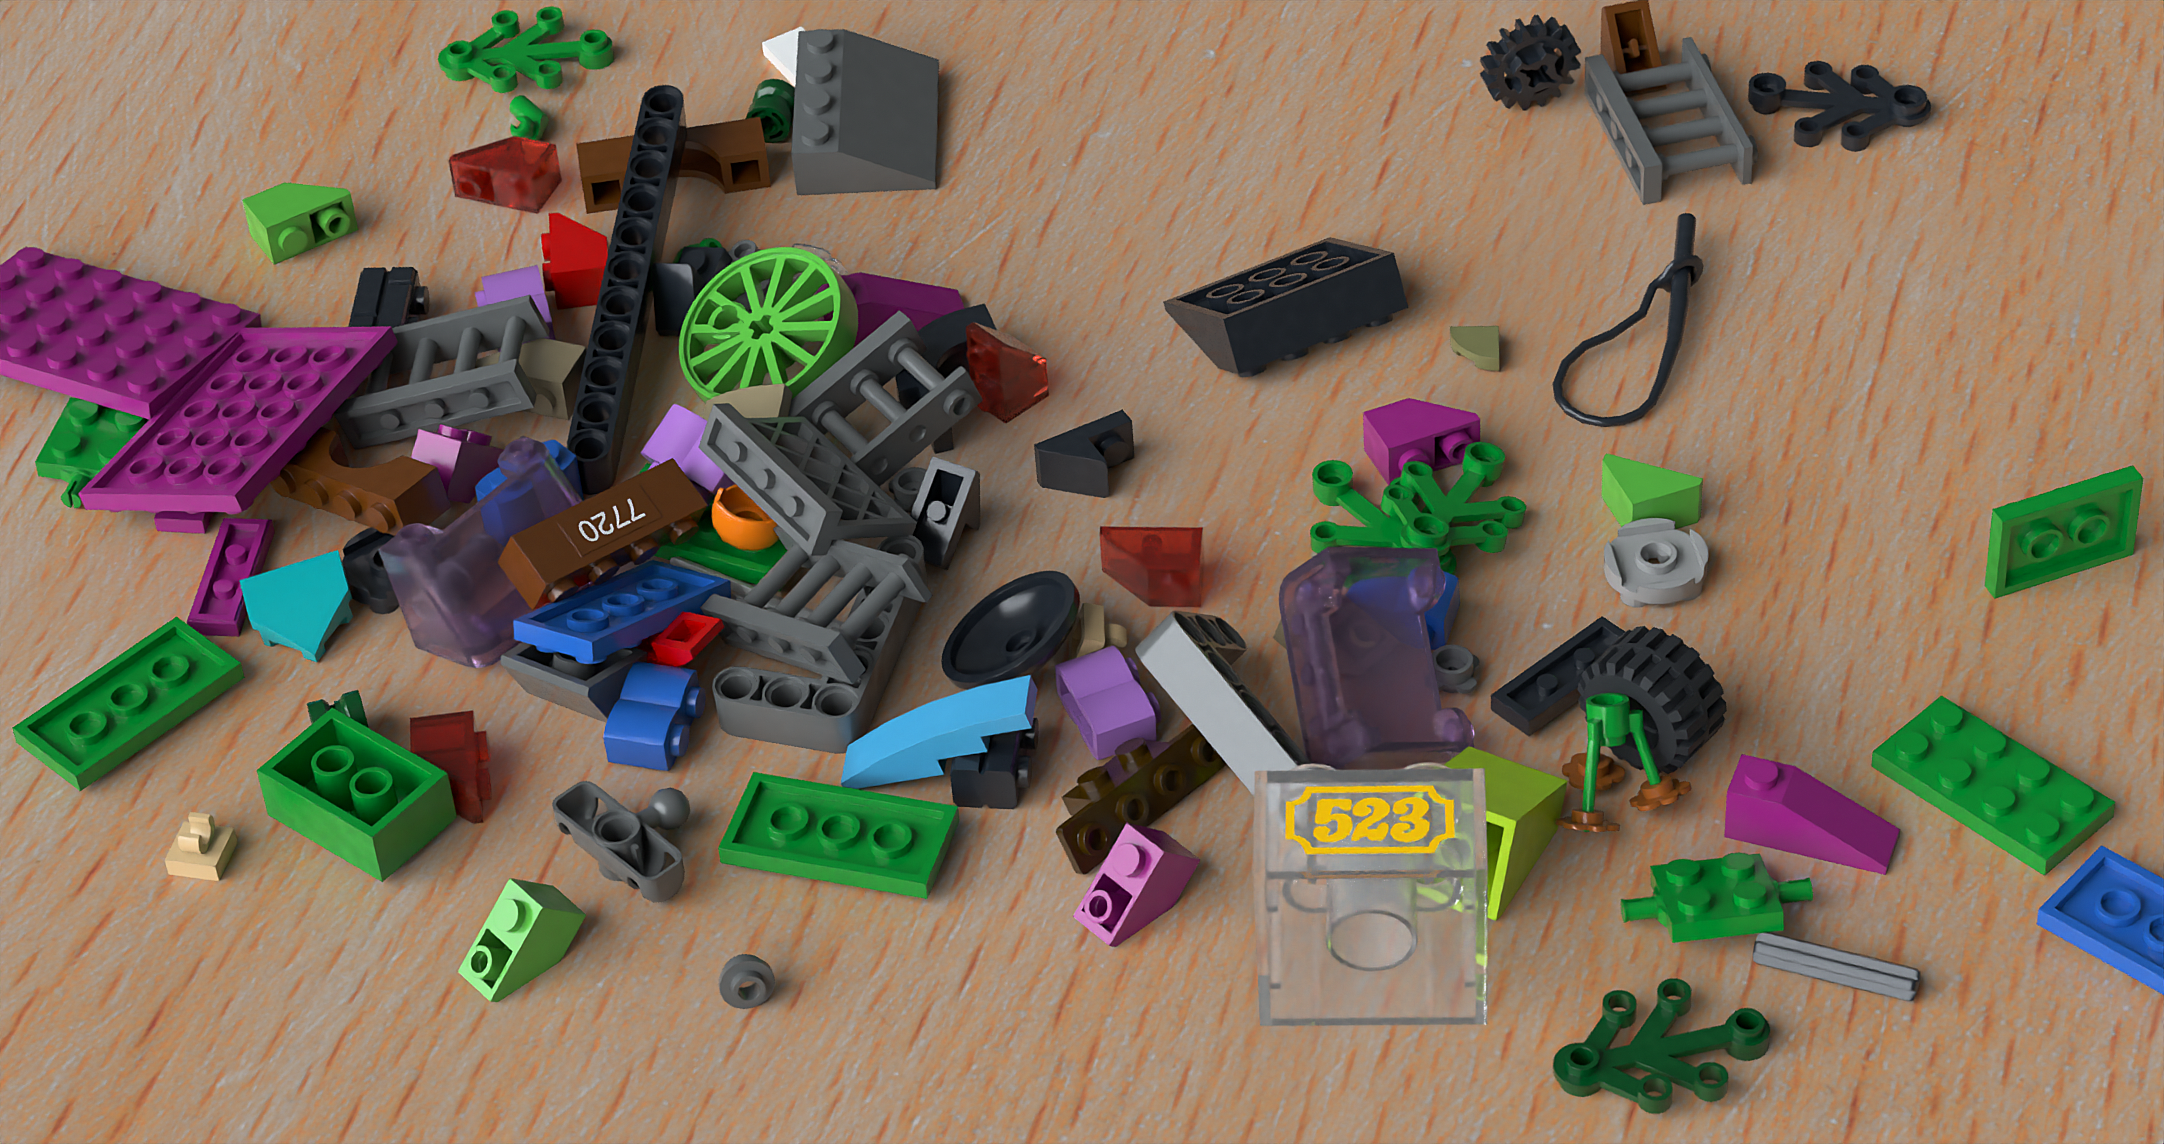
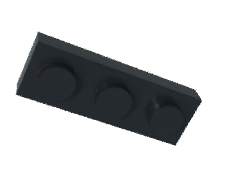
(1552, 682)

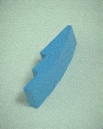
(949, 727)

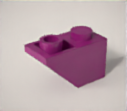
(1417, 432)
(460, 457)
(1135, 883)

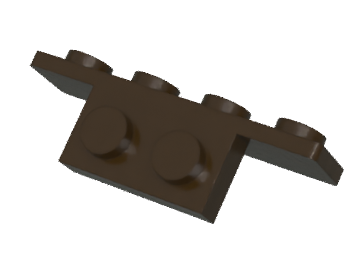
(1132, 789)

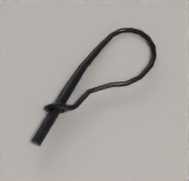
(1676, 280)

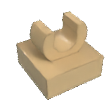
(1091, 634)
(201, 848)

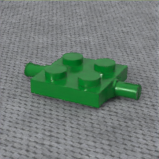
(83, 444)
(1716, 898)

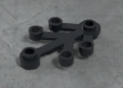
(1893, 105)

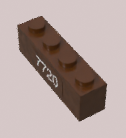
(603, 535)

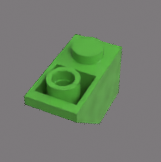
(298, 218)
(521, 938)

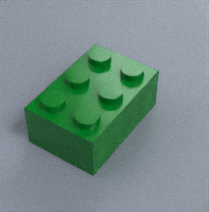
(357, 794)

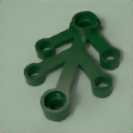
(1591, 1065)

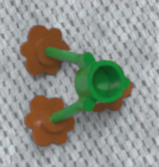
(1607, 726)

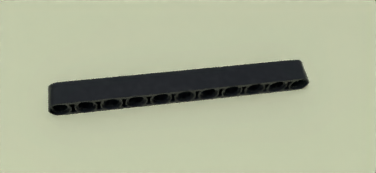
(627, 288)

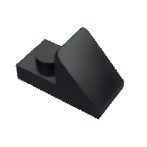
(681, 282)
(1081, 457)
(943, 507)

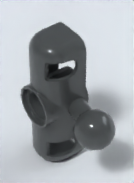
(624, 840)

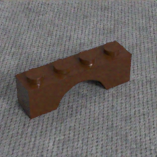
(723, 153)
(375, 496)

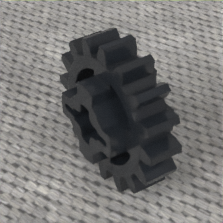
(1530, 62)

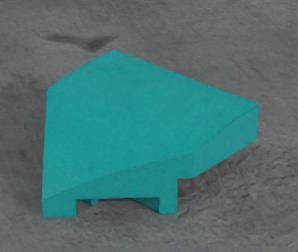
(299, 603)

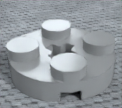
(1643, 583)

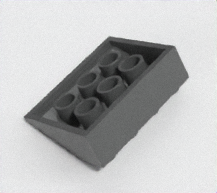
(863, 115)

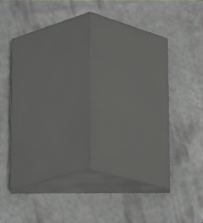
(572, 684)

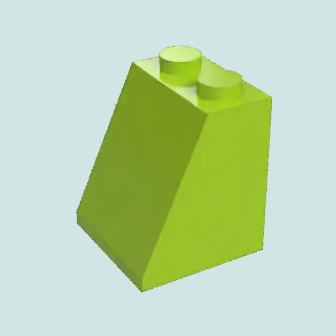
(1519, 820)

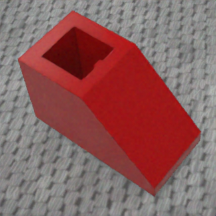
(576, 263)

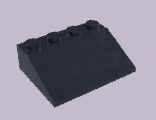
(1290, 304)

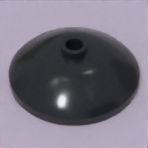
(1012, 630)

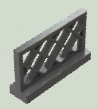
(801, 479)

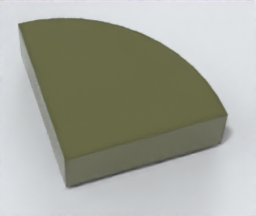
(1477, 344)

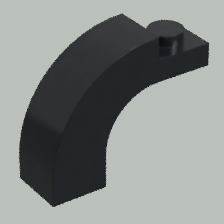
(946, 352)

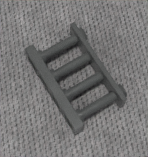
(1636, 143)
(861, 378)
(455, 398)
(807, 640)

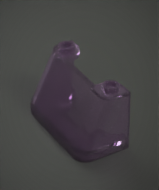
(450, 578)
(1367, 659)

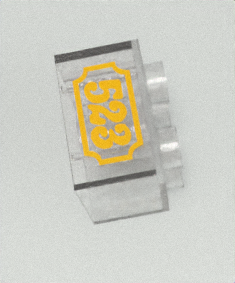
(1371, 896)

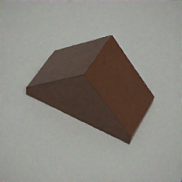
(1630, 40)

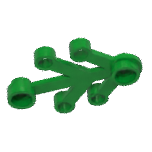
(469, 60)
(1481, 468)
(1334, 487)

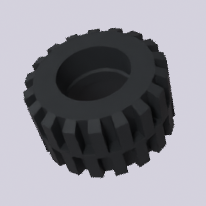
(1671, 688)

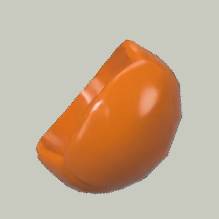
(742, 521)

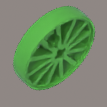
(776, 328)

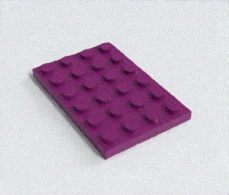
(106, 332)
(239, 420)

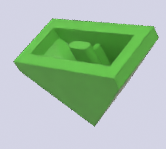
(1648, 491)

